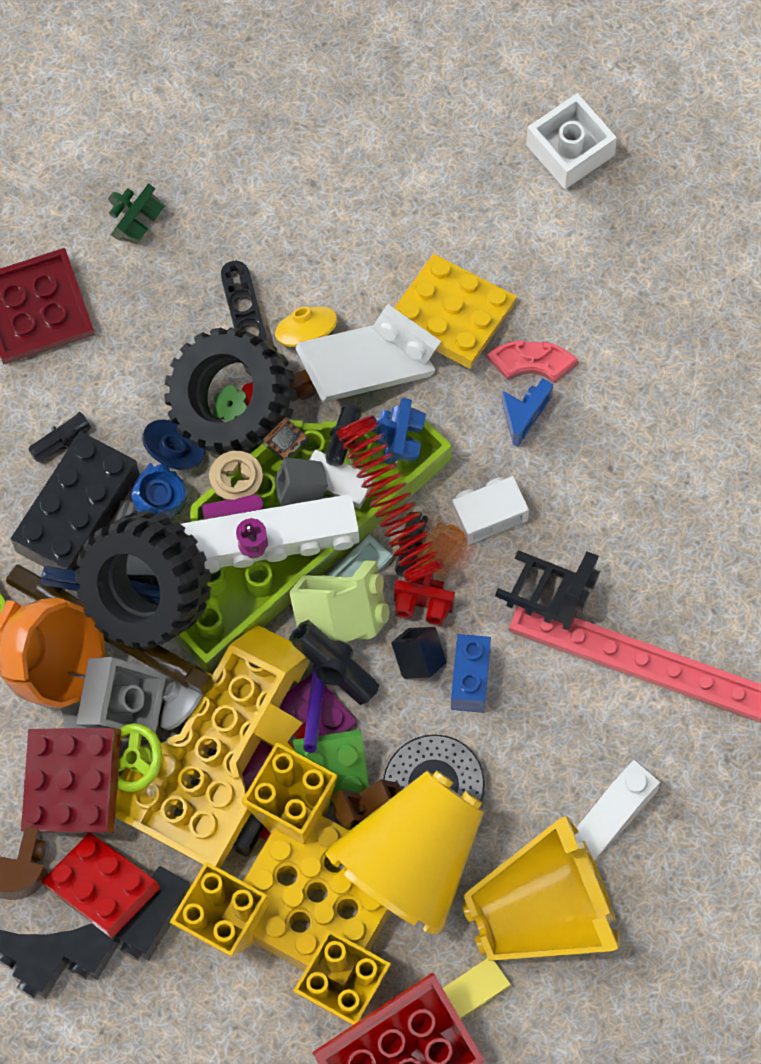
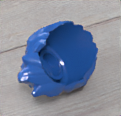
(159, 491)

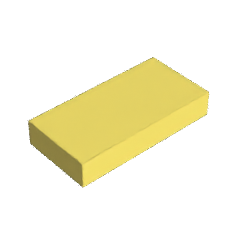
(476, 987)

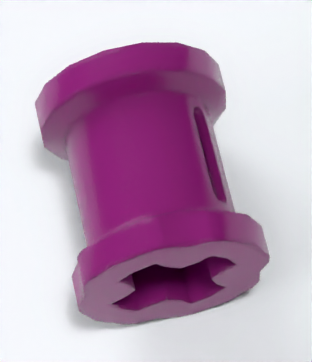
(256, 529)

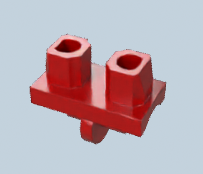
(423, 593)

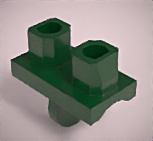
(145, 203)

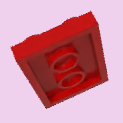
(100, 884)

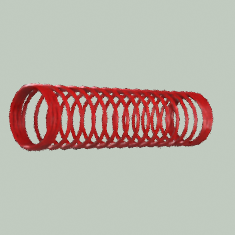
(356, 430)

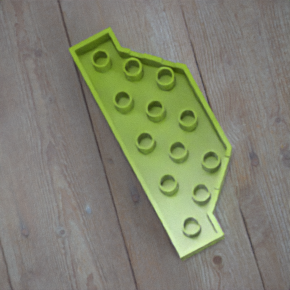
(261, 591)

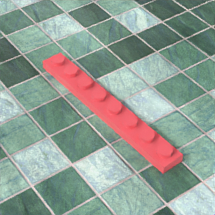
(644, 662)

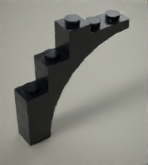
(88, 949)

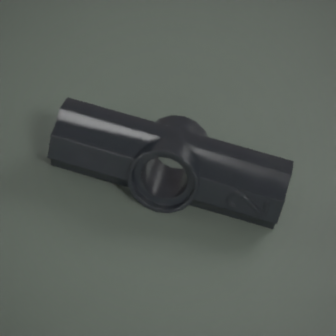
(334, 662)

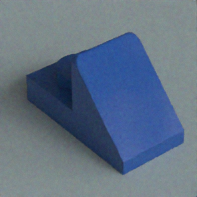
(523, 415)

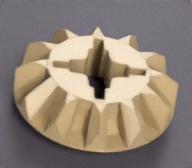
(227, 465)

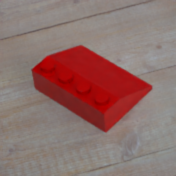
(408, 1029)

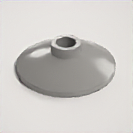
(177, 705)

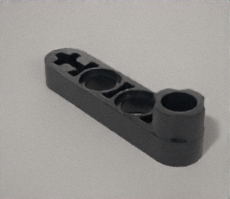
(246, 318)

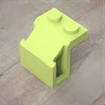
(343, 605)

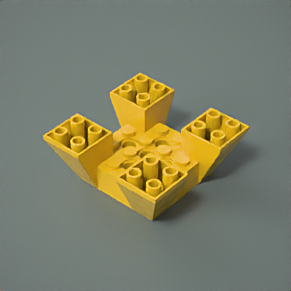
(233, 914)

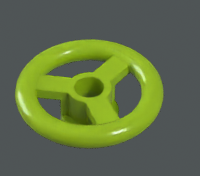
(140, 758)

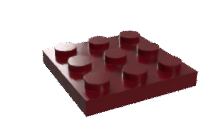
(40, 306)
(71, 780)

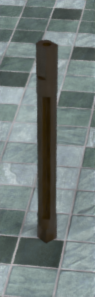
(156, 658)

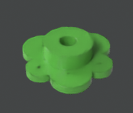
(223, 400)

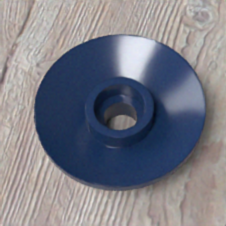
(169, 447)

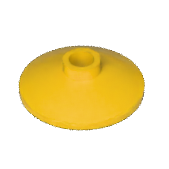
(306, 324)

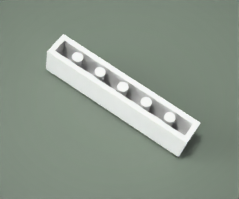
(289, 530)

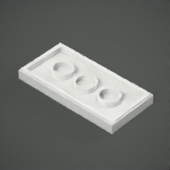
(357, 363)

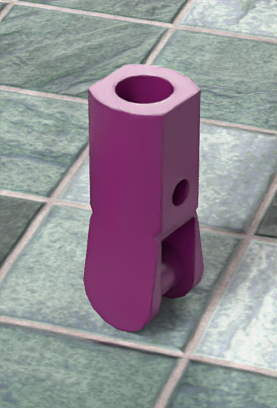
(232, 507)

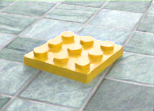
(456, 308)

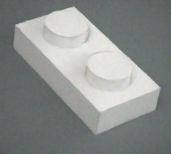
(406, 334)

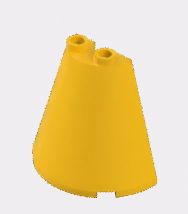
(413, 850)
(543, 901)

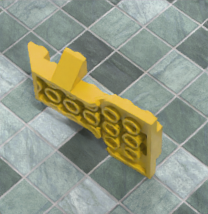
(233, 720)

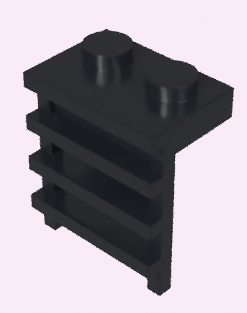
(570, 595)

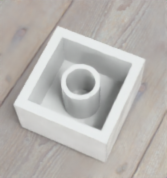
(571, 141)

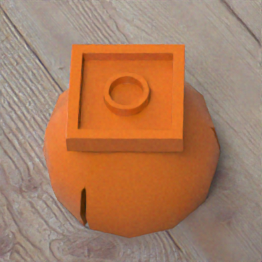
(43, 646)

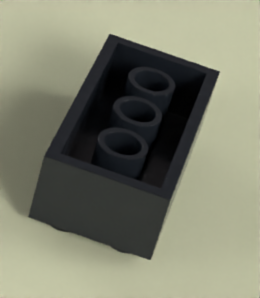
(75, 503)

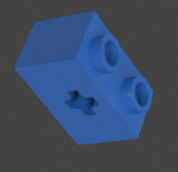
(470, 673)

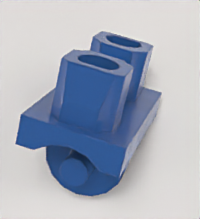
(395, 430)

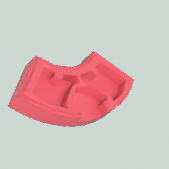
(532, 357)

